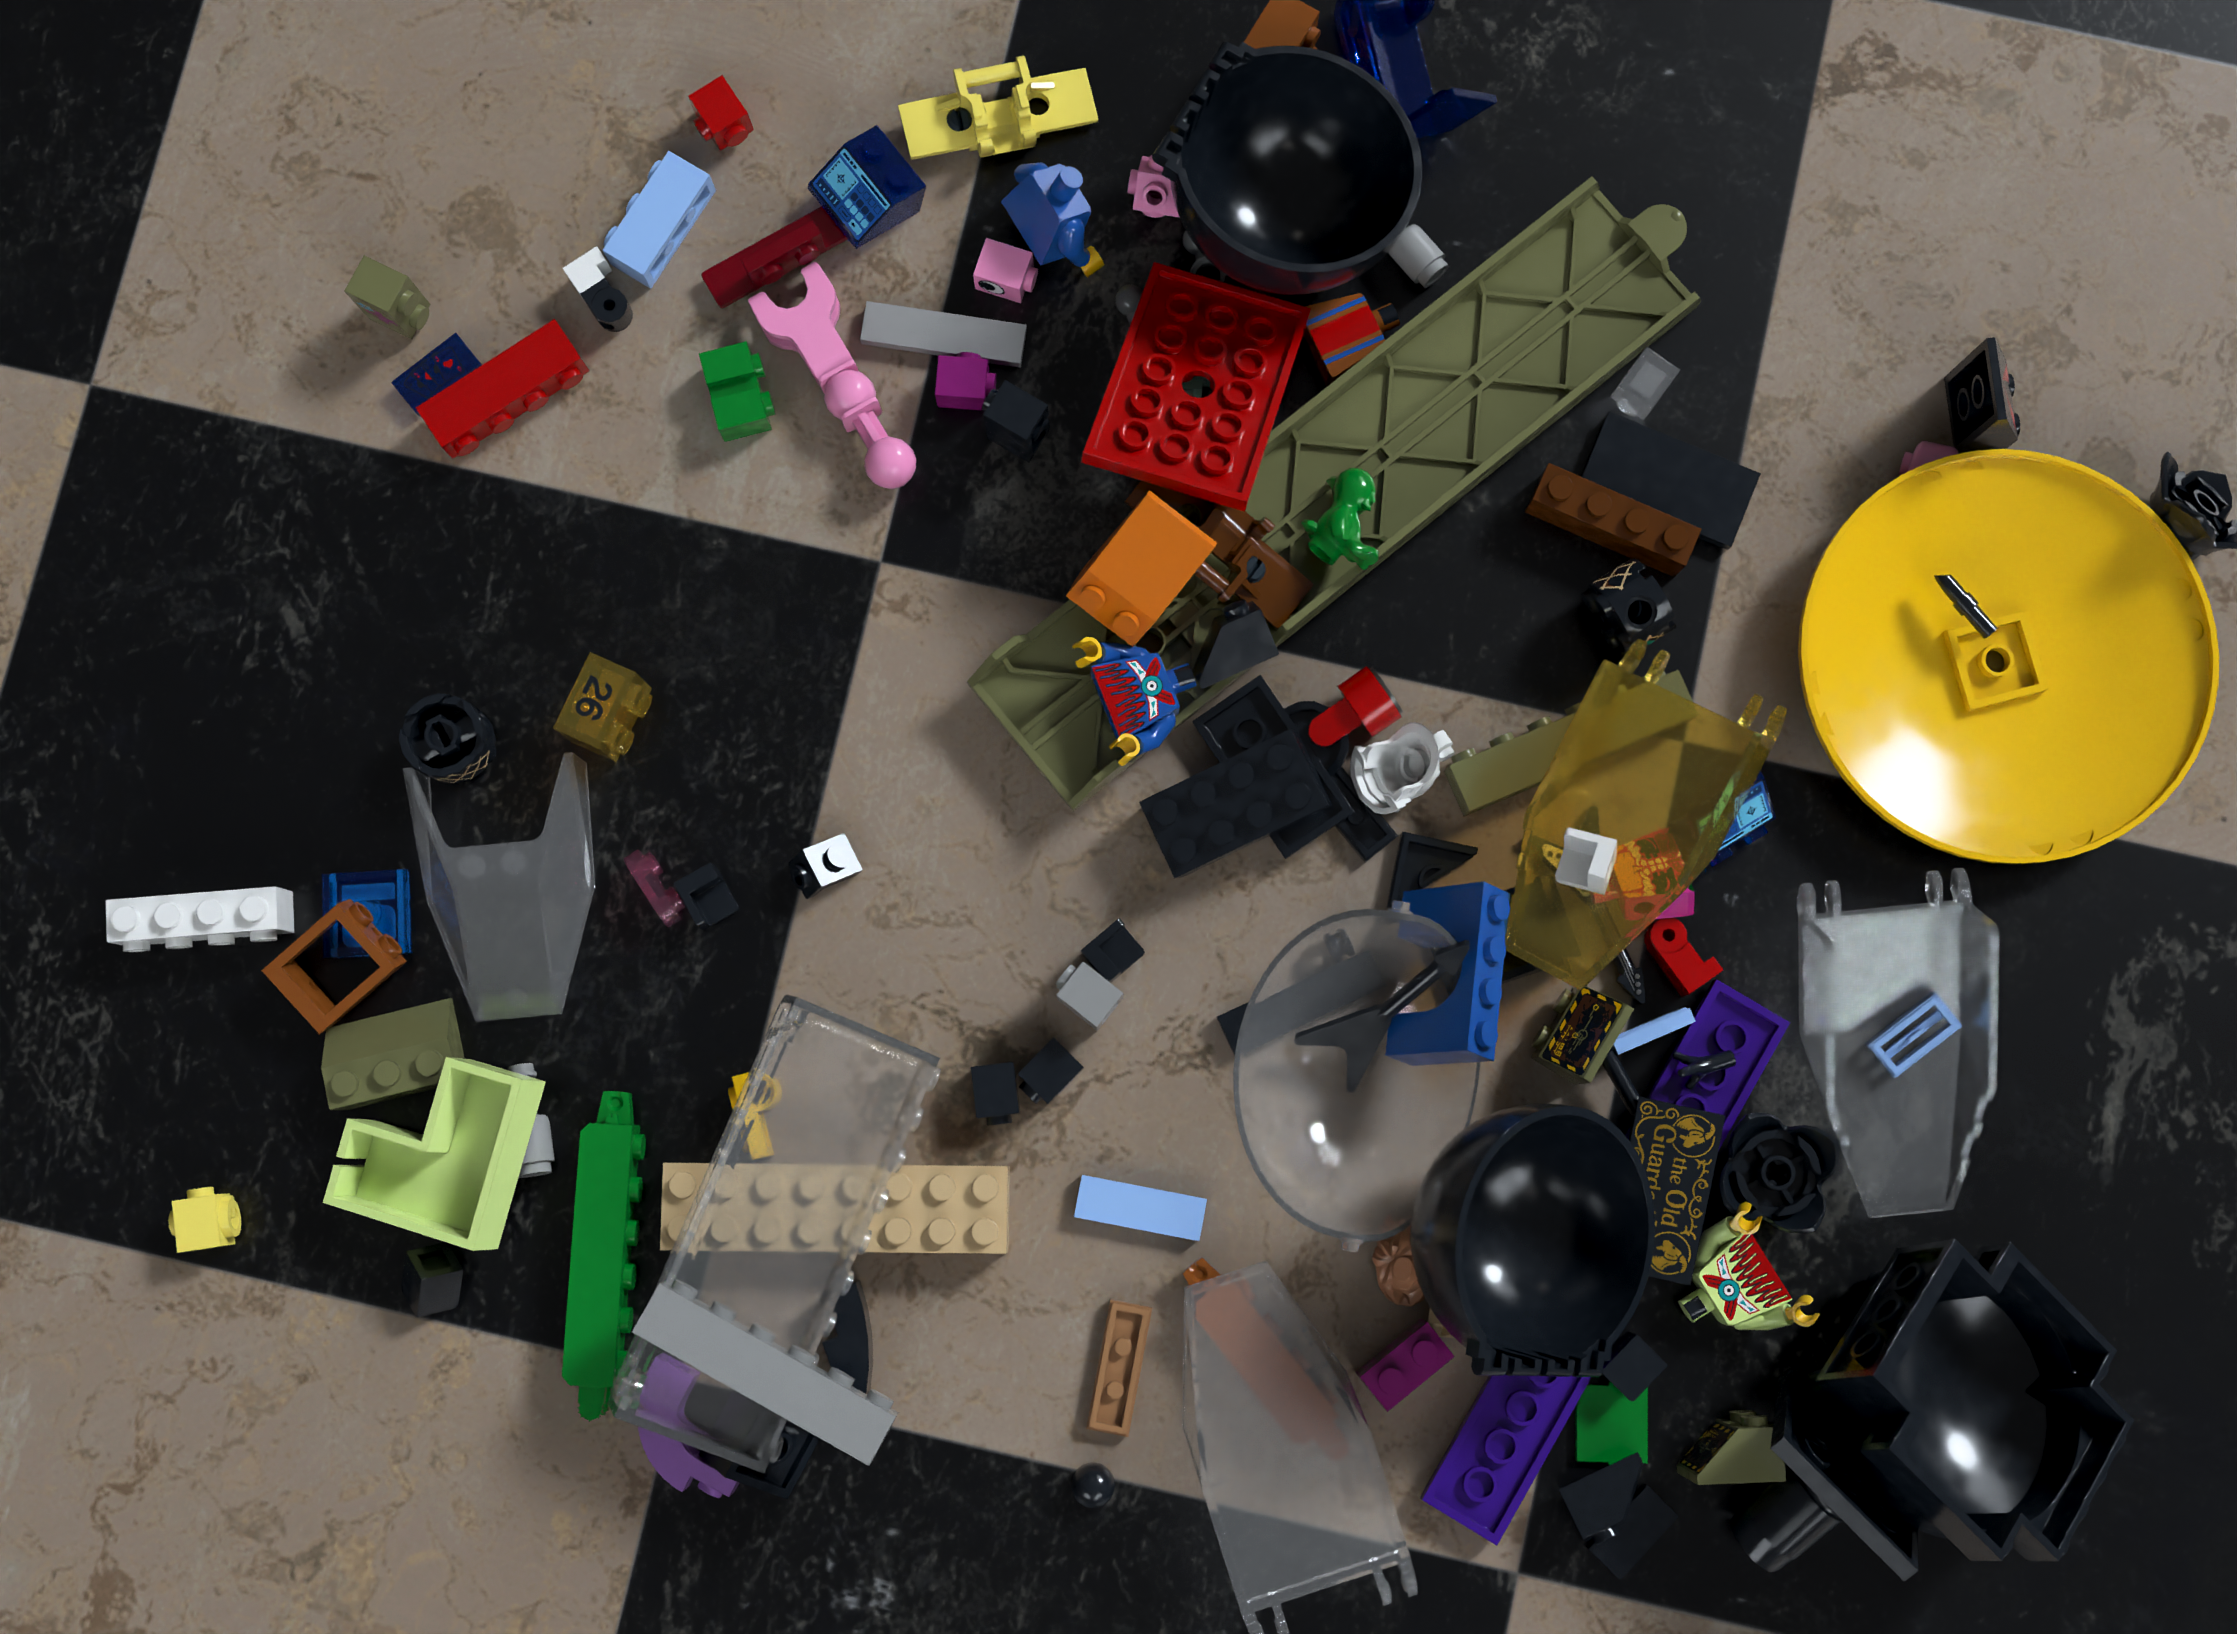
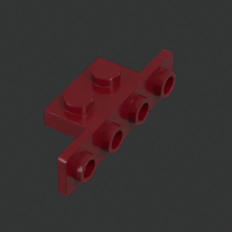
(772, 257)

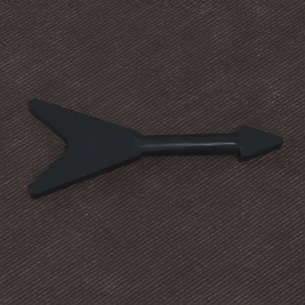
(1364, 1030)

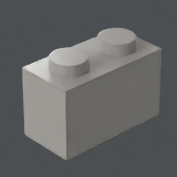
(1088, 994)

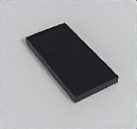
(1672, 477)

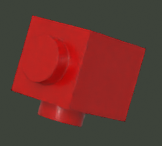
(720, 114)

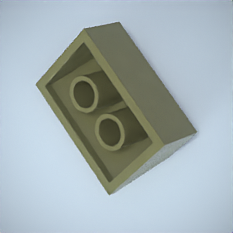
(389, 1055)

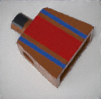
(1345, 332)

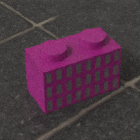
(1404, 1364)

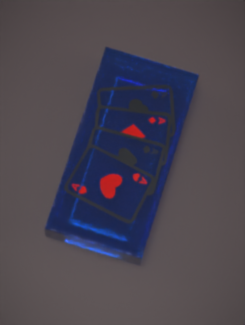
(436, 371)

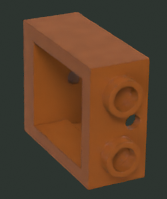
(305, 993)

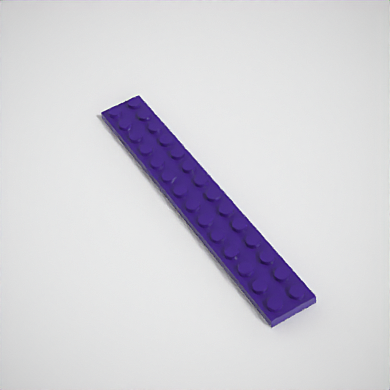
(1522, 1416)

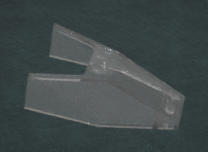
(514, 907)

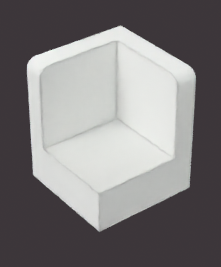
(1586, 860)

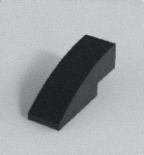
(853, 1346)

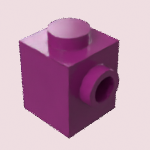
(963, 381)

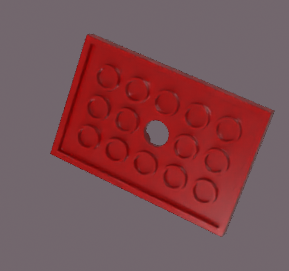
(1187, 442)

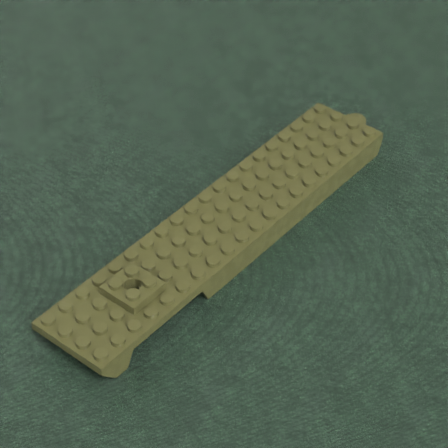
(1419, 415)

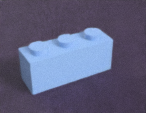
(658, 219)

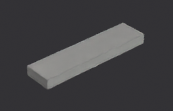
(942, 333)

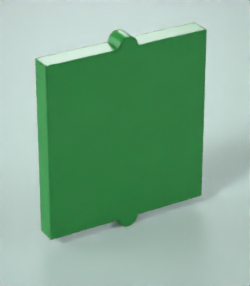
(1610, 1425)

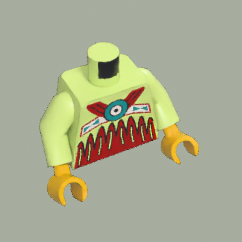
(1739, 1281)

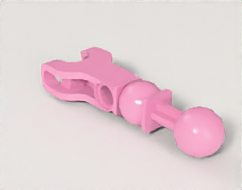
(847, 391)

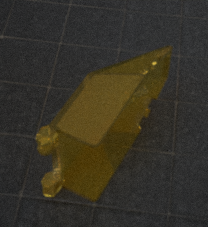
(1655, 780)

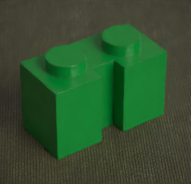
(736, 392)

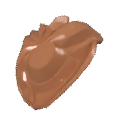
(1396, 1270)

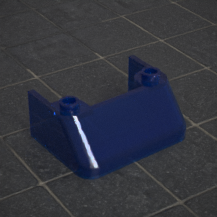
(1387, 45)

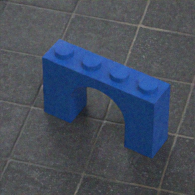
(1467, 1021)

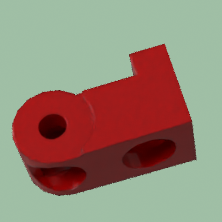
(1677, 958)

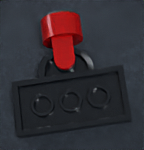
(1256, 715)

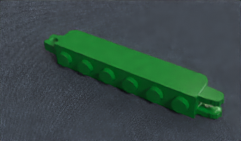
(602, 1252)

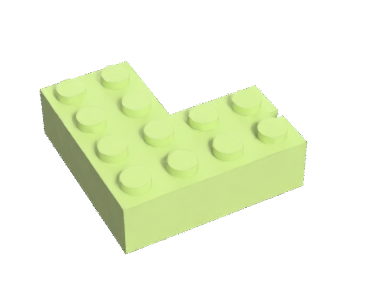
(457, 1174)

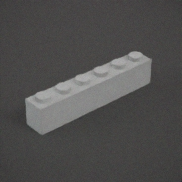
(766, 1371)

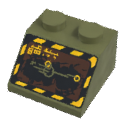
(1580, 1034)
(1734, 1452)

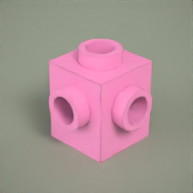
(1151, 190)

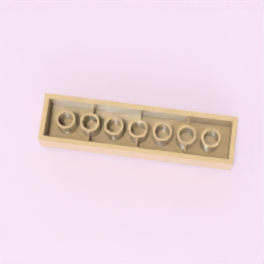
(925, 1209)

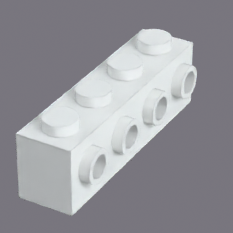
(198, 917)

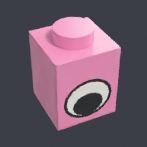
(1005, 271)

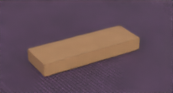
(1119, 1368)

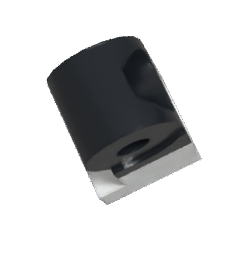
(605, 302)

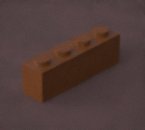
(1612, 520)

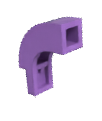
(681, 1464)

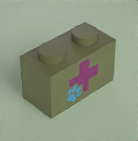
(388, 297)

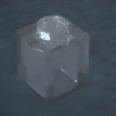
(1644, 384)

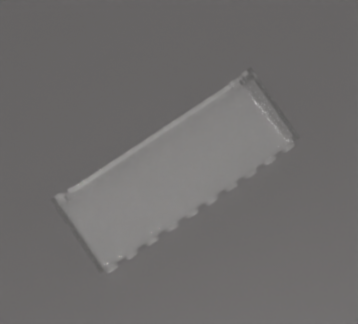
(781, 1215)

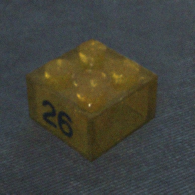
(604, 707)

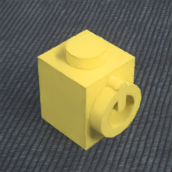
(204, 1220)

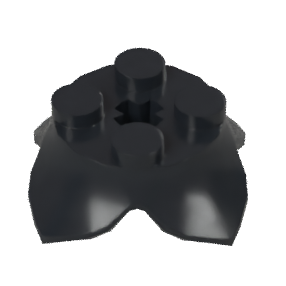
(2195, 508)
(1806, 1161)

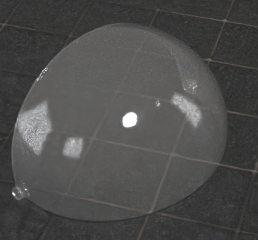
(1329, 1153)

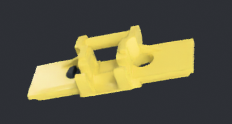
(997, 126)

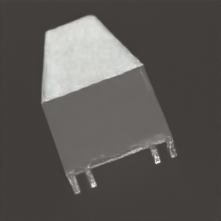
(1856, 977)
(1282, 1448)

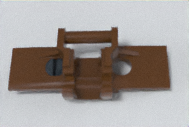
(1254, 567)

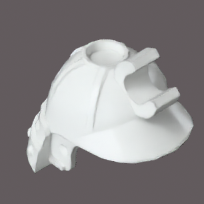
(1399, 768)

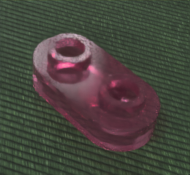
(664, 901)

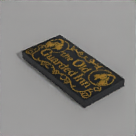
(1679, 1159)

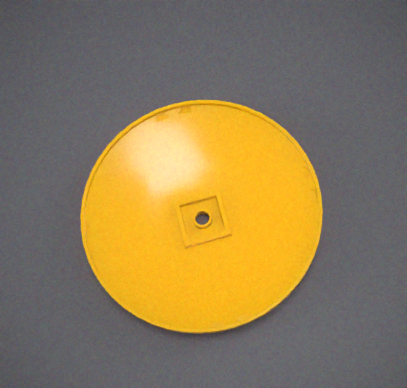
(2097, 638)

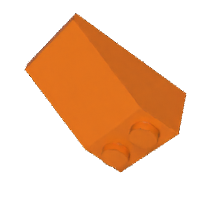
(1140, 568)

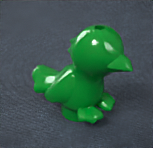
(1339, 527)

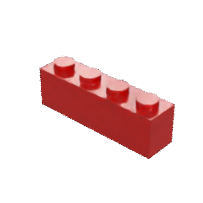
(503, 390)

